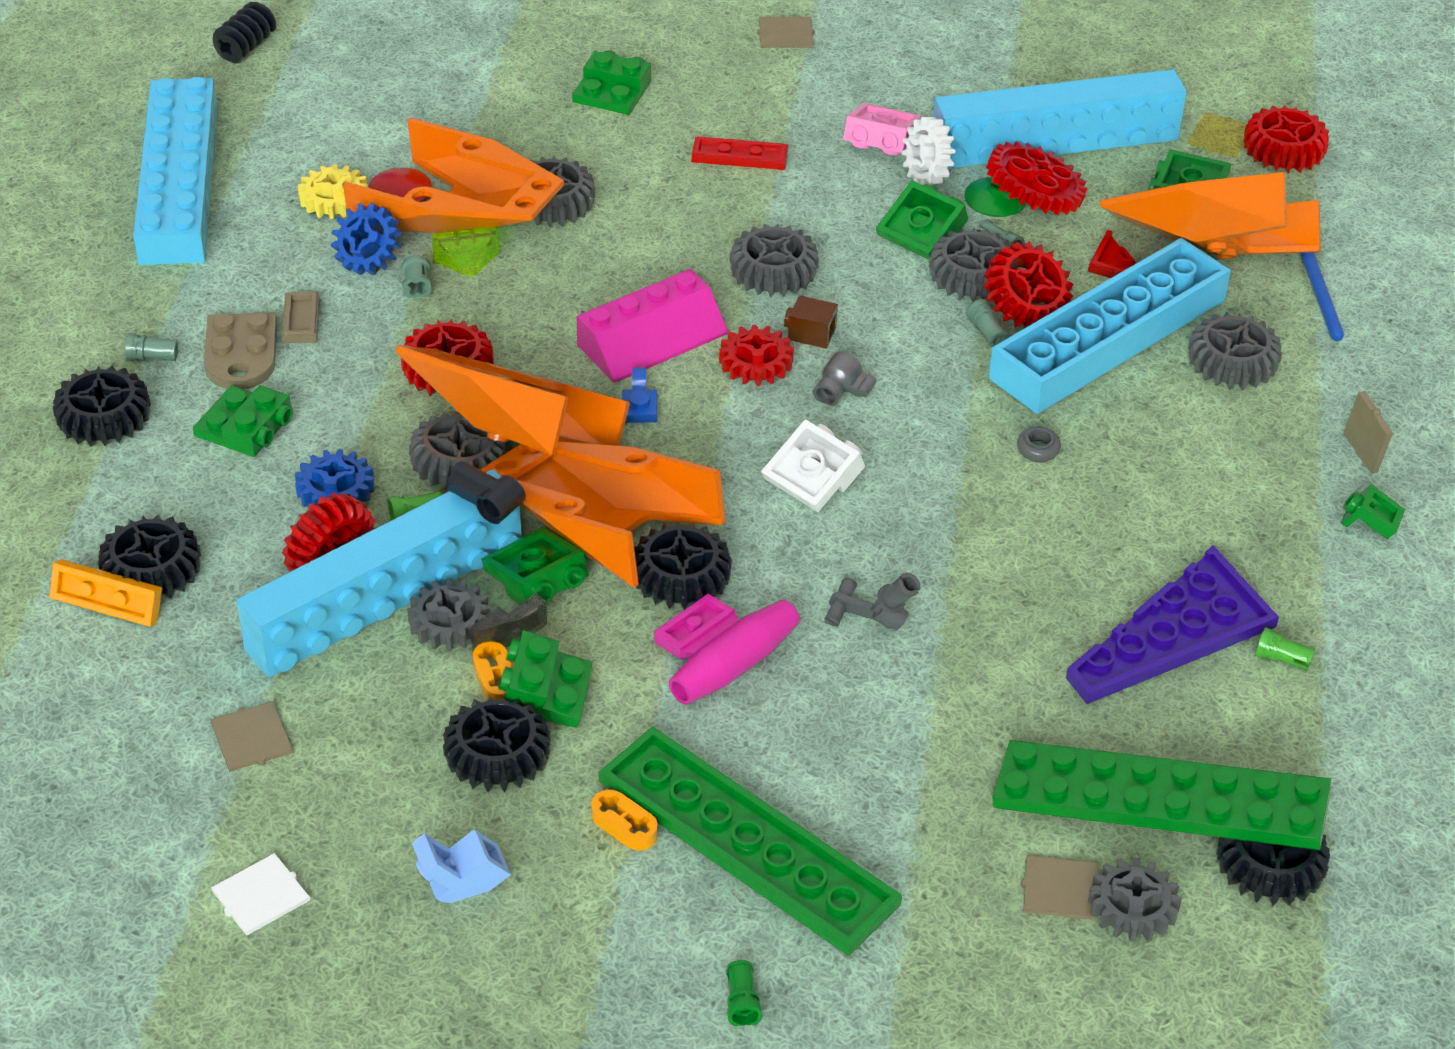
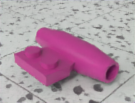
(720, 644)

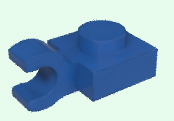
(642, 401)

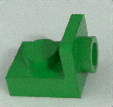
(1374, 509)

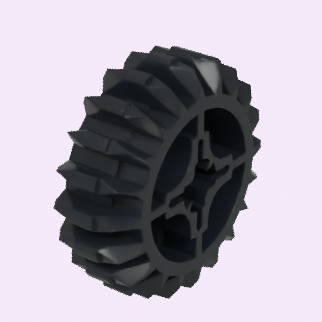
(101, 405)
(152, 553)
(703, 560)
(496, 743)
(1273, 868)

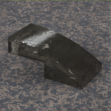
(502, 627)

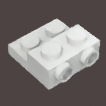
(814, 465)

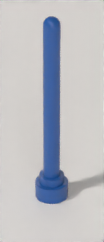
(1323, 296)

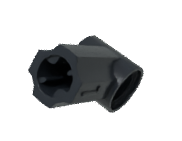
(492, 496)

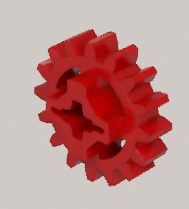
(756, 355)

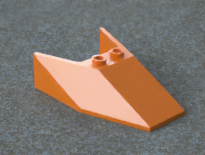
(487, 179)
(1226, 215)
(518, 403)
(606, 491)

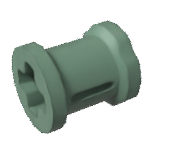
(416, 273)

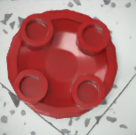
(400, 181)

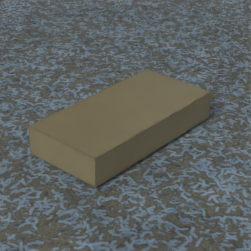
(300, 317)

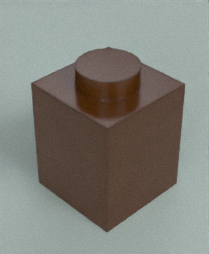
(811, 321)

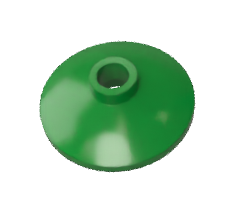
(988, 200)

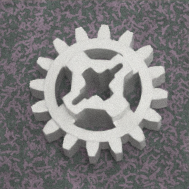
(928, 150)

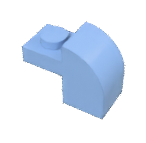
(462, 870)

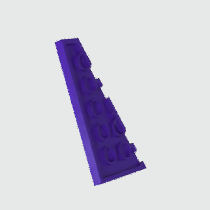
(1177, 625)

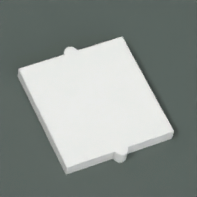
(260, 894)

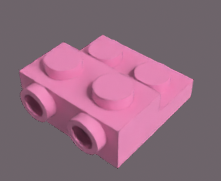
(878, 128)

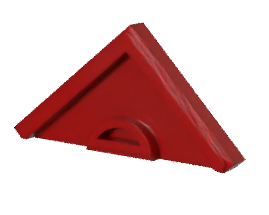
(1110, 258)

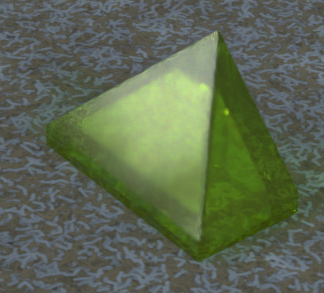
(466, 249)

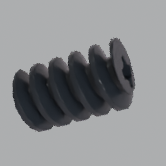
(243, 31)

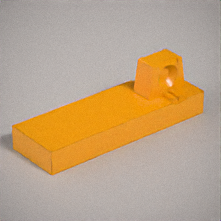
(105, 592)

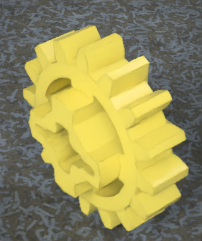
(325, 191)

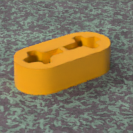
(485, 673)
(628, 815)

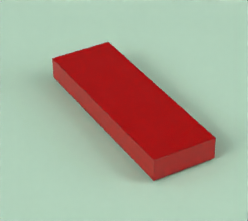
(739, 153)

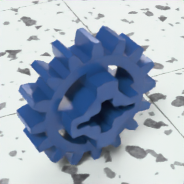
(366, 239)
(334, 474)

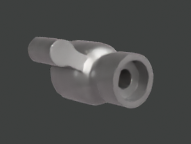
(842, 375)

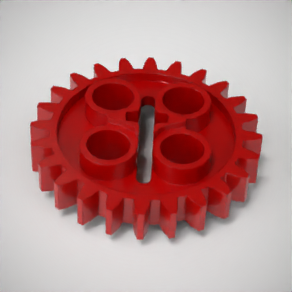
(1036, 178)

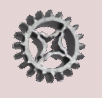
(575, 195)
(962, 259)
(774, 260)
(1234, 350)
(445, 442)

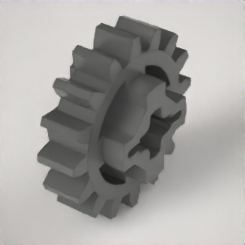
(446, 613)
(1134, 899)

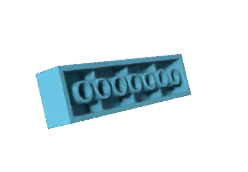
(1065, 115)
(176, 172)
(1108, 325)
(367, 579)

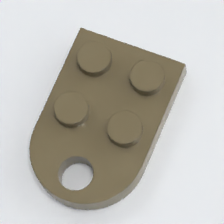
(240, 344)

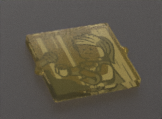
(1219, 135)

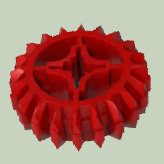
(1286, 138)
(1016, 289)
(450, 338)
(326, 528)

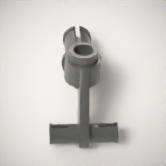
(886, 609)

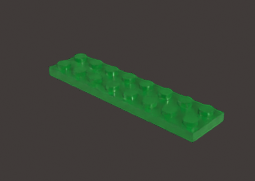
(1164, 794)
(752, 840)

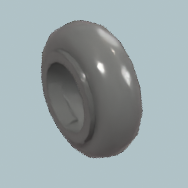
(1039, 453)

